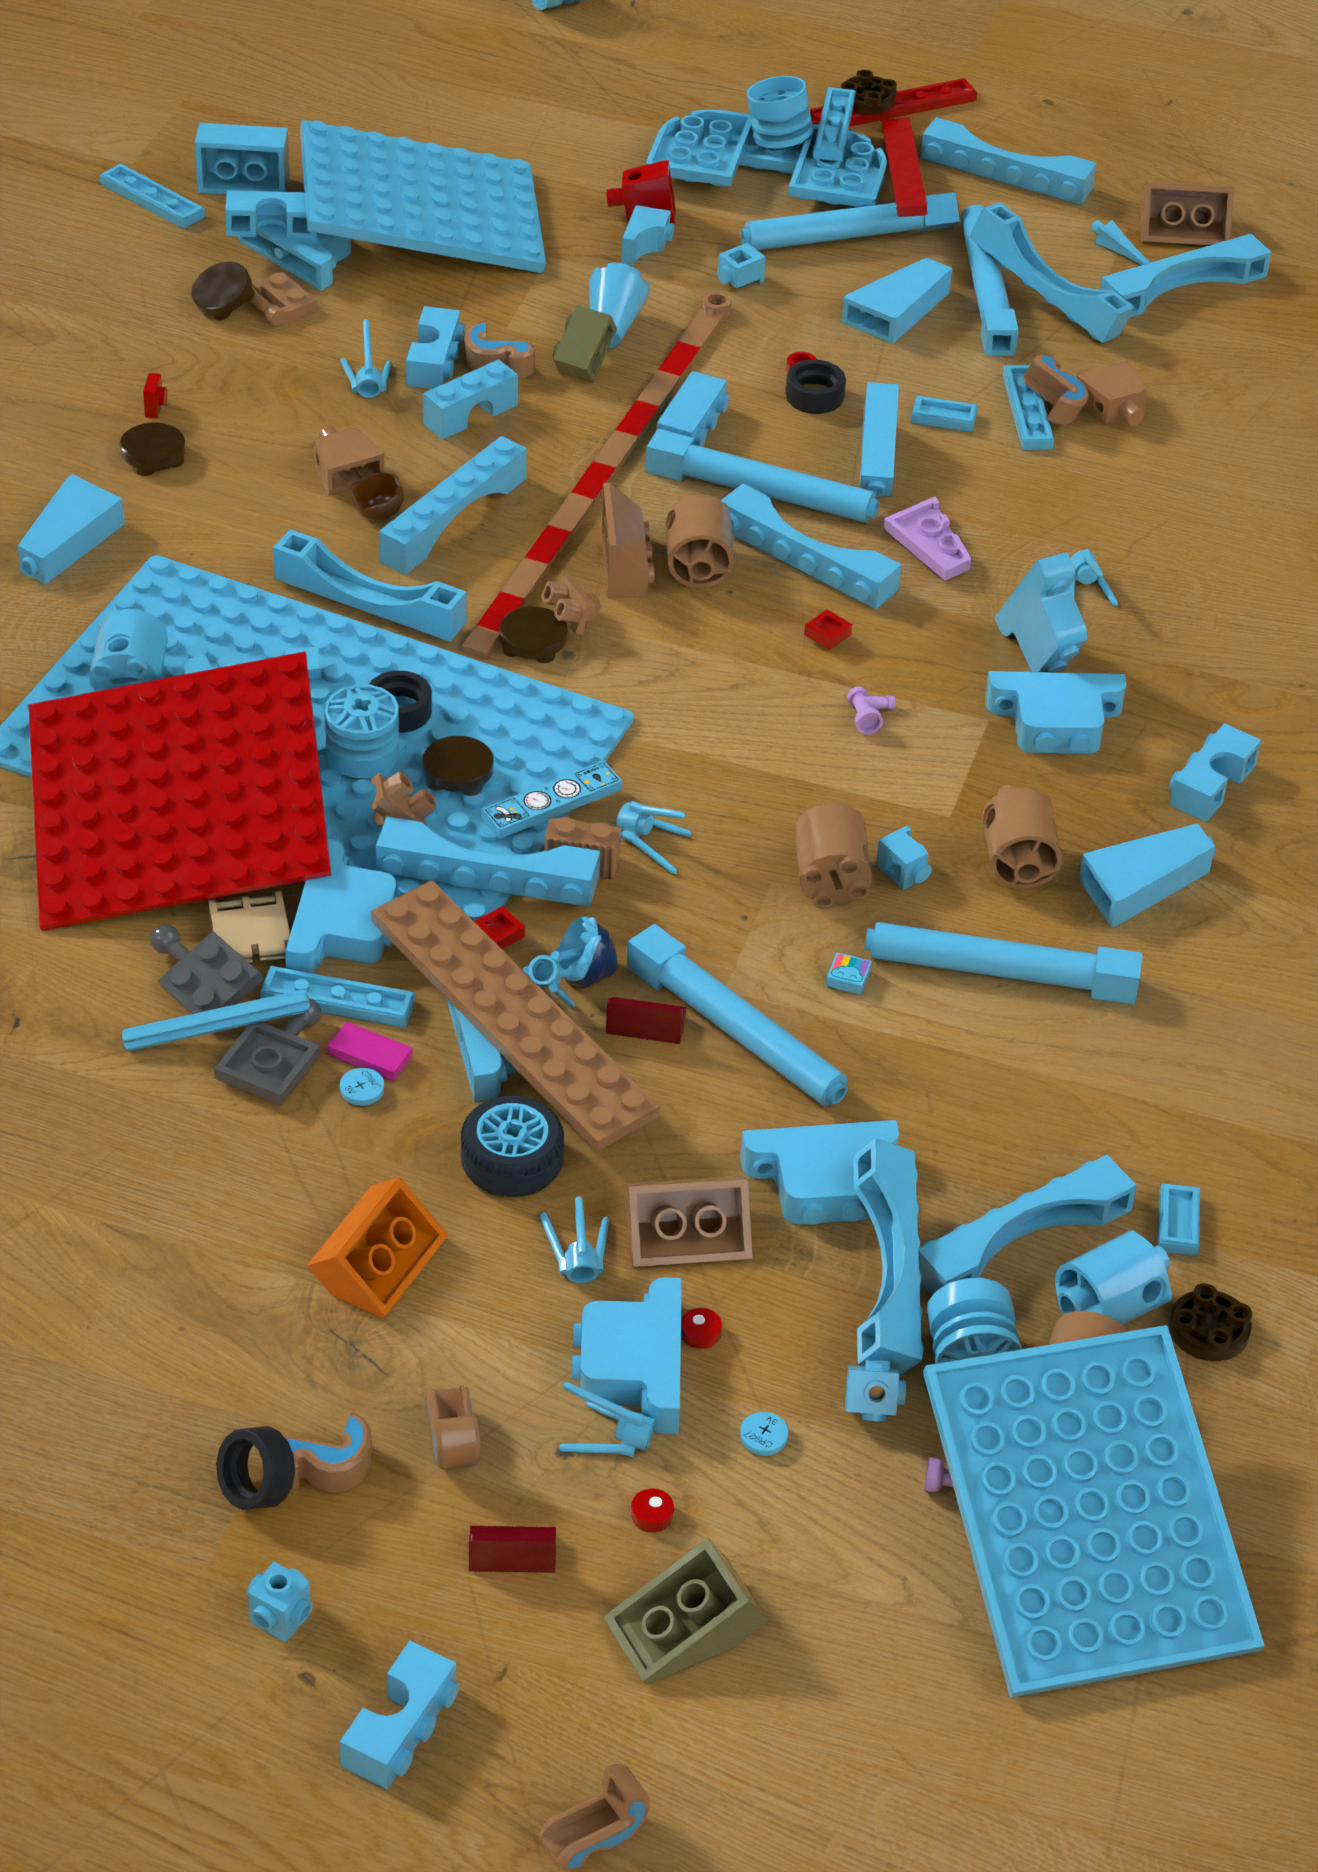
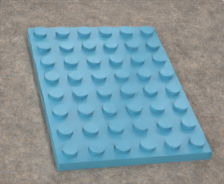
(420, 196)
(1091, 1511)

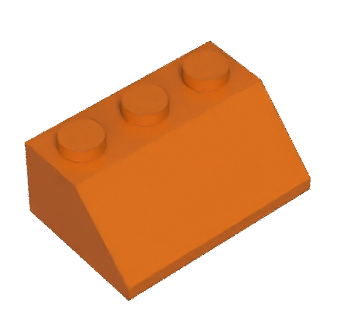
(378, 1248)

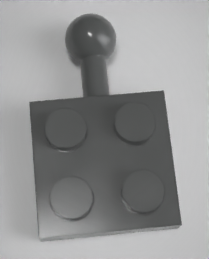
(207, 975)
(271, 1059)

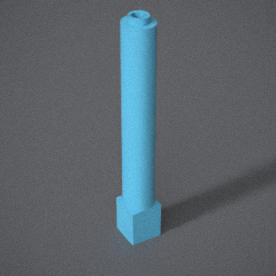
(848, 224)
(998, 321)
(677, 456)
(663, 963)
(1108, 974)

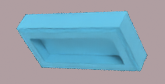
(944, 413)
(1179, 1219)

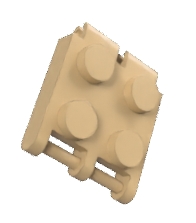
(252, 929)

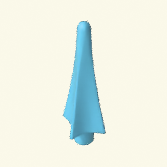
(1113, 239)

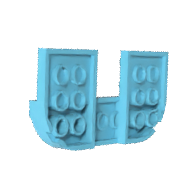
(715, 142)

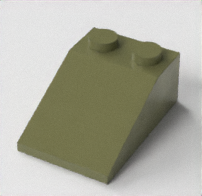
(685, 1615)

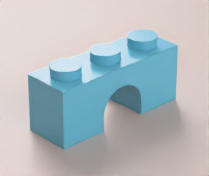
(252, 209)
(438, 346)
(449, 405)
(1203, 782)
(384, 1745)

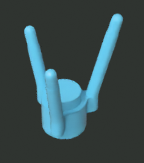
(368, 380)
(1088, 571)
(637, 821)
(548, 972)
(581, 1260)
(632, 1428)

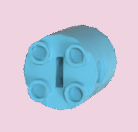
(128, 650)
(1116, 1279)

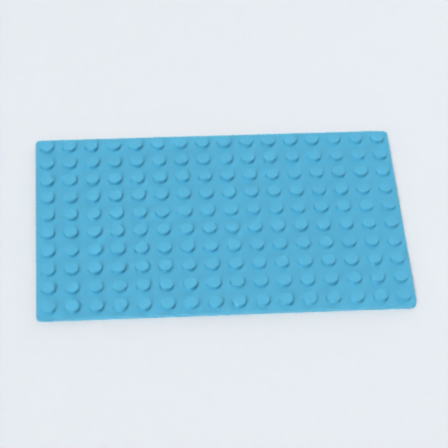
(526, 723)

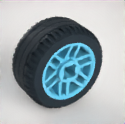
(512, 1146)

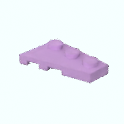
(929, 538)

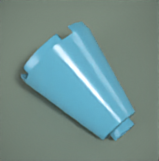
(619, 293)

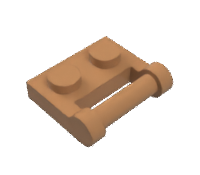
(286, 295)

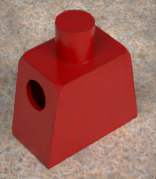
(645, 187)

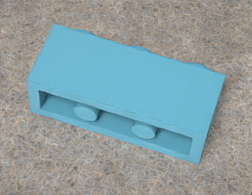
(696, 407)

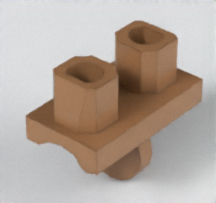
(571, 603)
(394, 799)

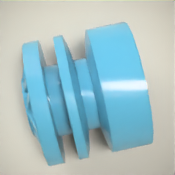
(779, 112)
(362, 731)
(972, 1320)

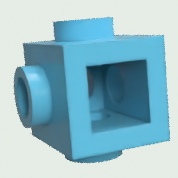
(862, 1379)
(279, 1601)

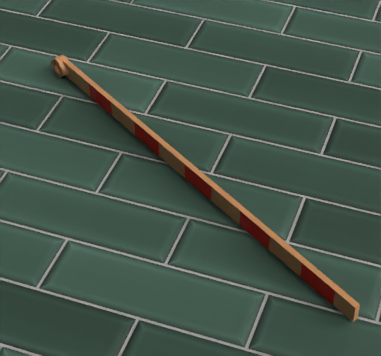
(585, 494)

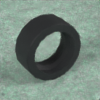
(815, 400)
(411, 686)
(277, 1468)

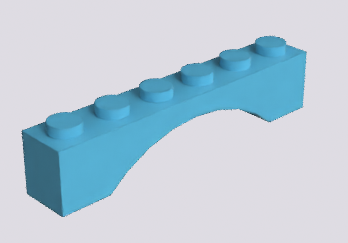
(1058, 176)
(1006, 239)
(1230, 261)
(413, 533)
(313, 567)
(857, 573)
(556, 875)
(887, 1188)
(1086, 1196)

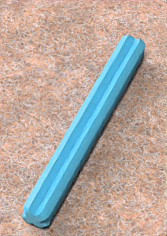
(216, 1020)

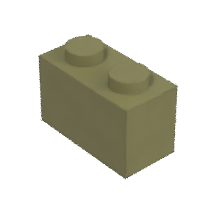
(584, 343)

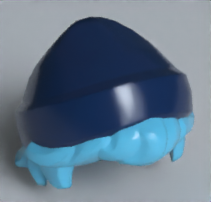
(598, 957)

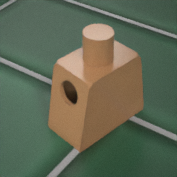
(1115, 394)
(345, 458)

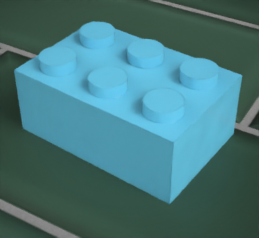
(241, 158)

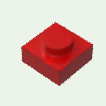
(154, 395)
(828, 629)
(502, 927)

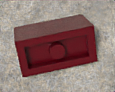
(645, 1020)
(512, 1549)

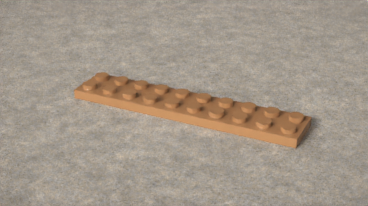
(515, 1015)

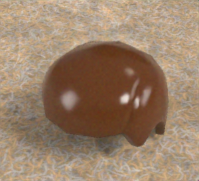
(378, 496)

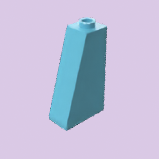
(897, 300)
(879, 438)
(69, 528)
(1145, 870)

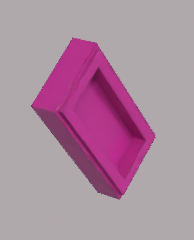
(370, 1051)

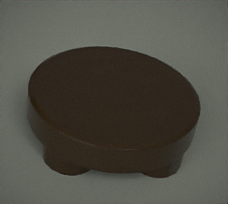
(872, 92)
(222, 289)
(152, 447)
(532, 634)
(458, 764)
(1210, 1324)

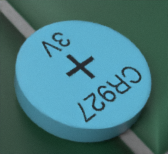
(361, 1086)
(764, 1433)

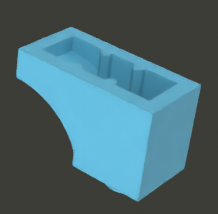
(646, 233)

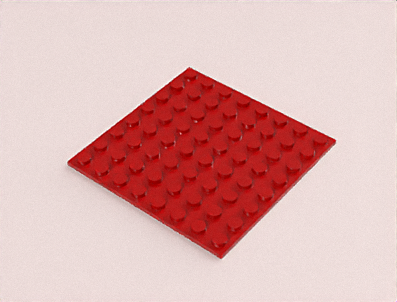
(176, 791)

